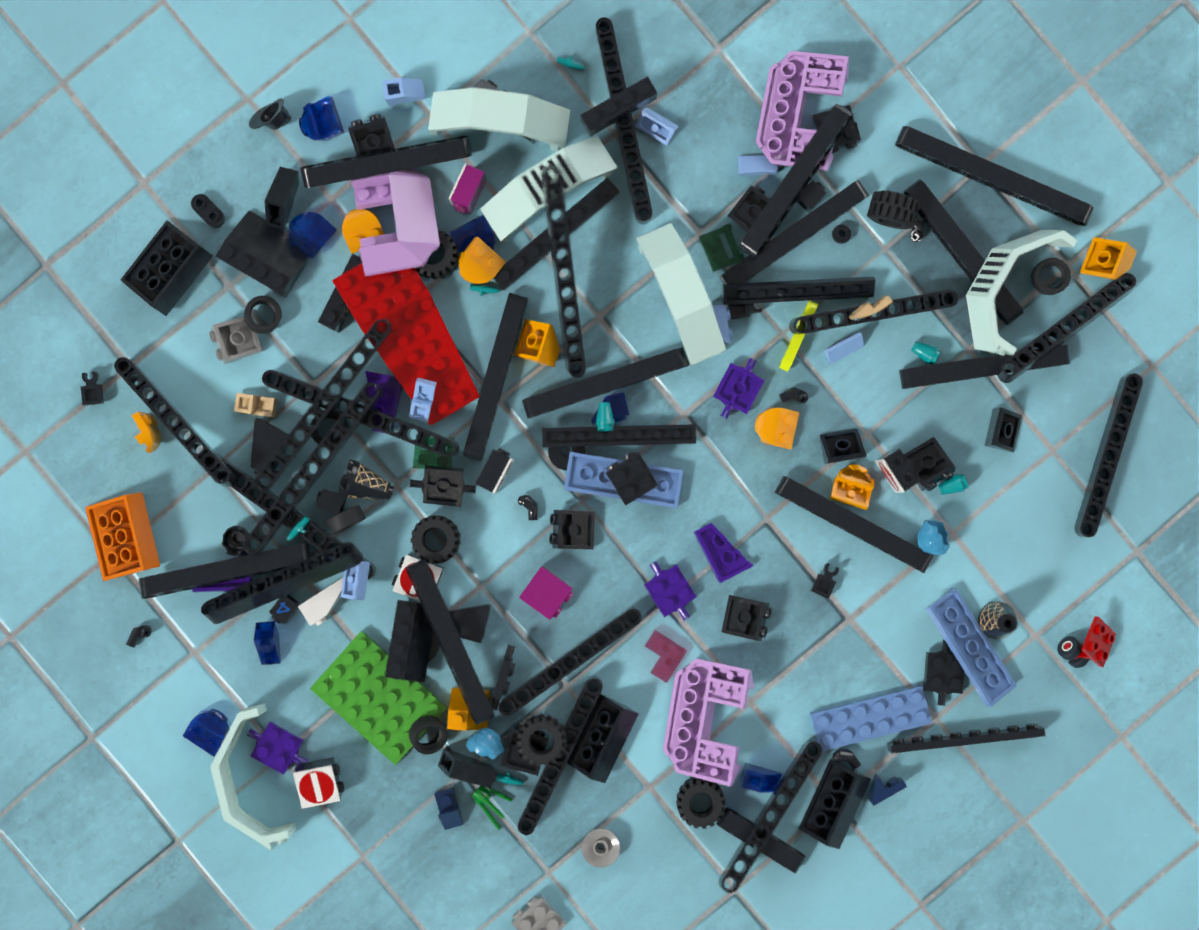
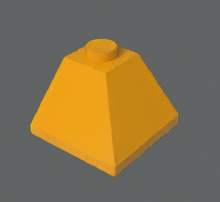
(1108, 258)
(538, 343)
(459, 715)

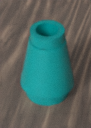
(926, 352)
(604, 417)
(954, 485)

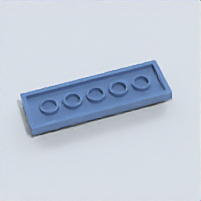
(588, 476)
(971, 647)
(871, 718)

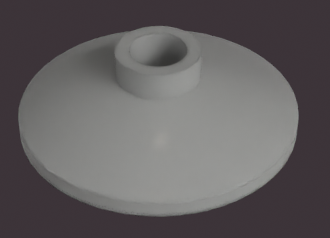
(600, 857)

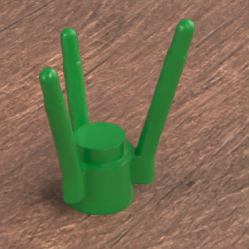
(482, 796)

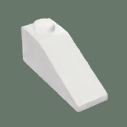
(321, 604)

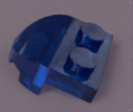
(321, 120)
(310, 232)
(467, 232)
(208, 730)

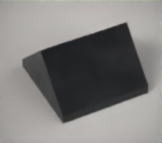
(1003, 429)
(842, 446)

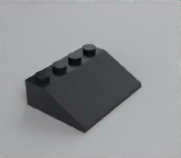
(263, 254)
(166, 268)

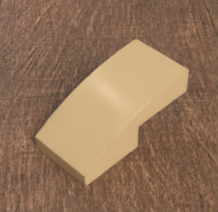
(867, 310)
(255, 405)

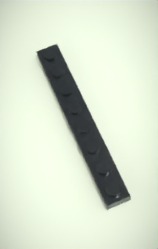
(540, 245)
(798, 290)
(619, 436)
(957, 739)

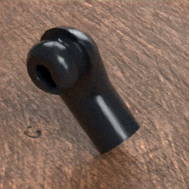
(917, 231)
(795, 394)
(531, 505)
(137, 633)
(846, 755)

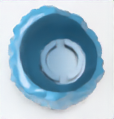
(933, 537)
(485, 743)

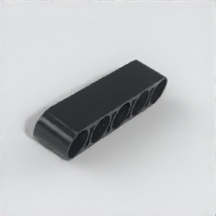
(774, 848)

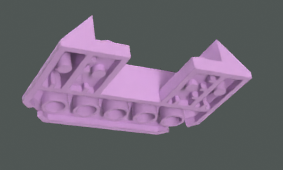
(785, 101)
(414, 220)
(691, 719)

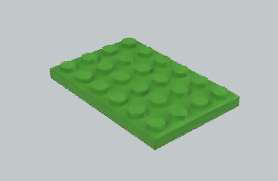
(370, 702)

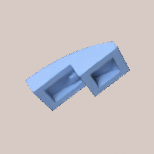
(422, 400)

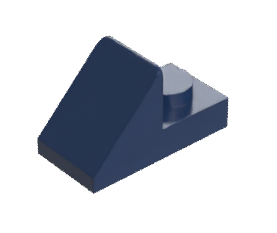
(881, 792)
(448, 808)

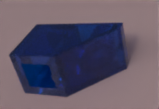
(618, 406)
(267, 643)
(759, 778)

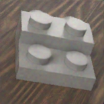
(234, 340)
(538, 916)

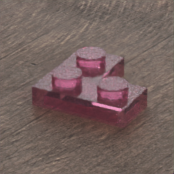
(669, 653)

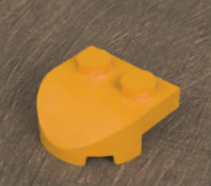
(360, 225)
(479, 262)
(777, 427)
(149, 431)
(853, 487)

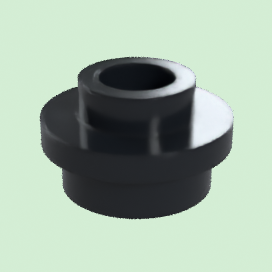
(835, 234)

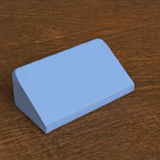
(656, 126)
(755, 166)
(844, 347)
(355, 582)

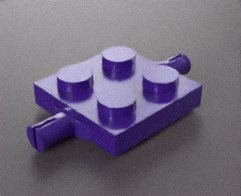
(738, 388)
(670, 590)
(276, 747)

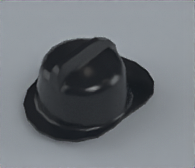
(272, 116)

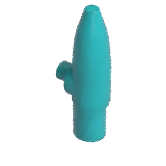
(570, 63)
(483, 289)
(298, 528)
(509, 779)

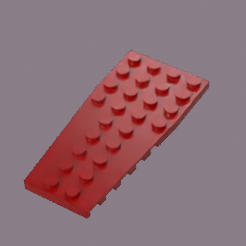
(418, 339)

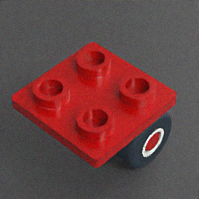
(1095, 647)

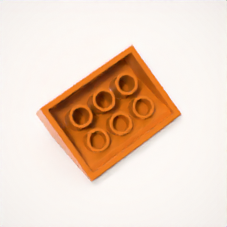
(122, 536)

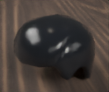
(233, 540)

